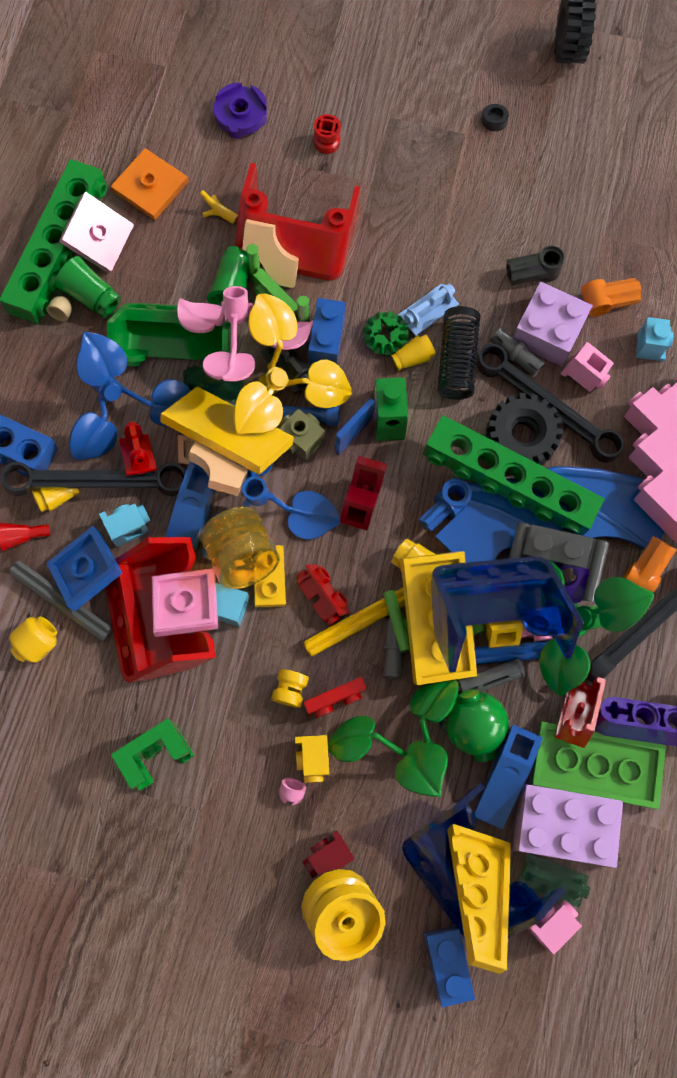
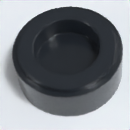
(495, 117)

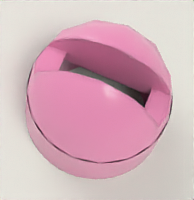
(291, 790)

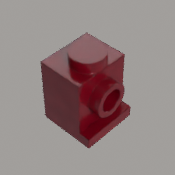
(328, 856)

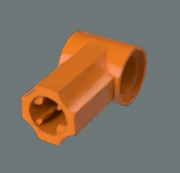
(610, 295)
(650, 564)

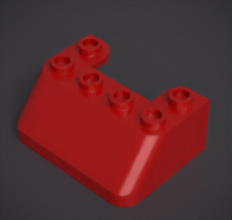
(131, 612)

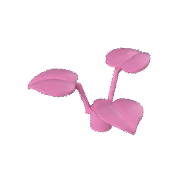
(235, 307)

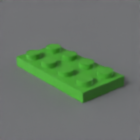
(604, 769)

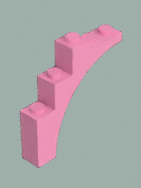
(656, 454)

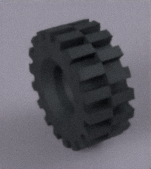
(574, 30)
(529, 413)

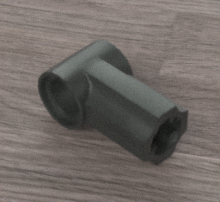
(533, 266)

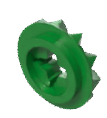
(380, 344)

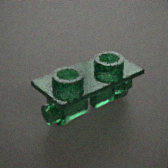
(225, 390)
(548, 876)

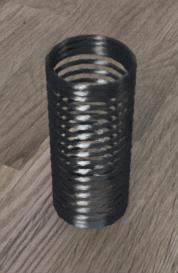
(459, 360)

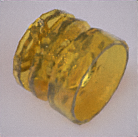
(239, 547)

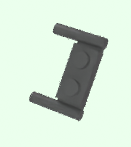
(563, 549)

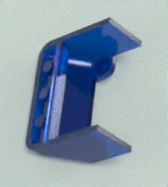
(501, 592)
(431, 859)

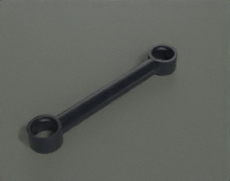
(568, 416)
(89, 479)
(634, 636)

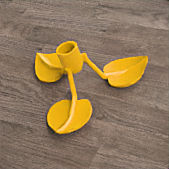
(255, 407)

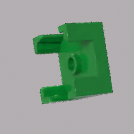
(147, 746)

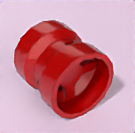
(327, 133)

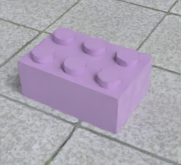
(568, 825)

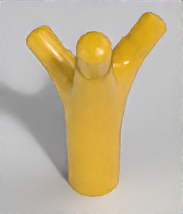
(218, 209)

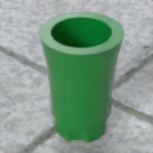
(231, 271)
(87, 287)

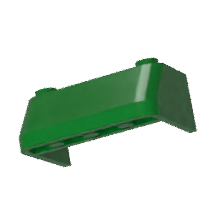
(155, 331)

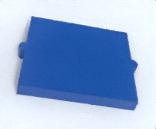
(354, 426)

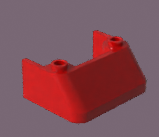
(319, 247)

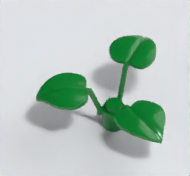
(618, 608)
(424, 762)

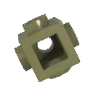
(306, 433)

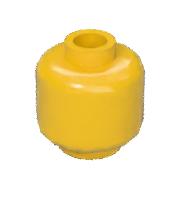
(33, 639)

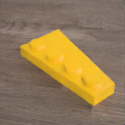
(482, 886)

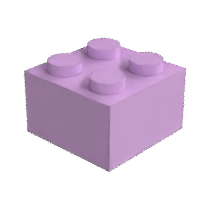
(552, 323)

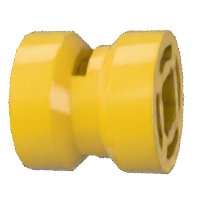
(294, 683)

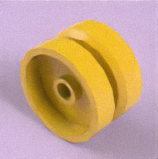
(343, 915)

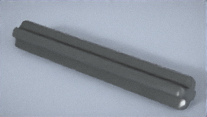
(54, 597)

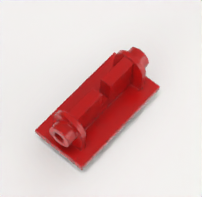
(136, 450)
(317, 583)

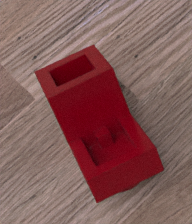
(363, 493)

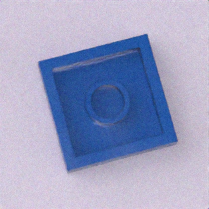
(84, 568)

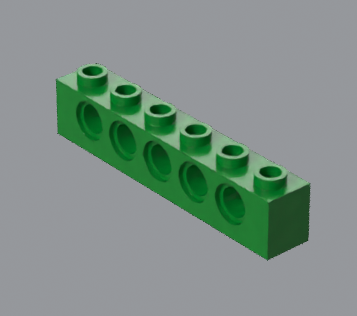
(40, 249)
(582, 502)

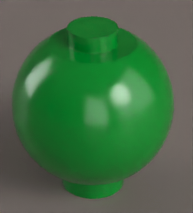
(477, 725)

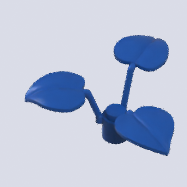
(97, 365)
(309, 517)

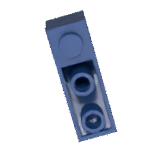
(507, 776)

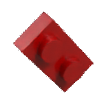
(322, 704)

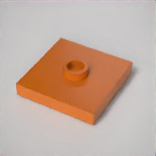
(149, 184)

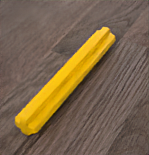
(350, 625)

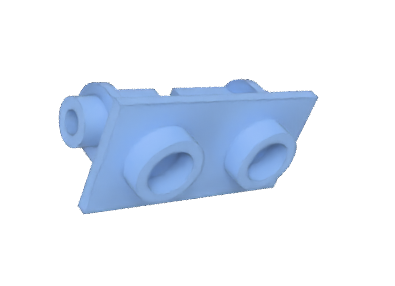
(429, 308)

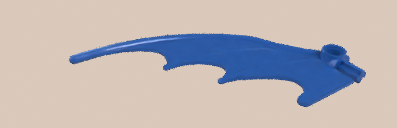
(487, 522)

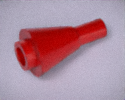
(16, 534)

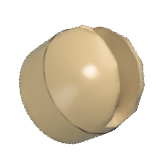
(59, 308)

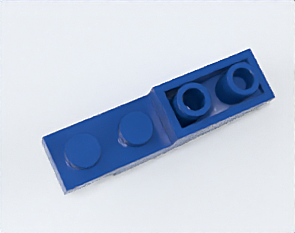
(191, 505)

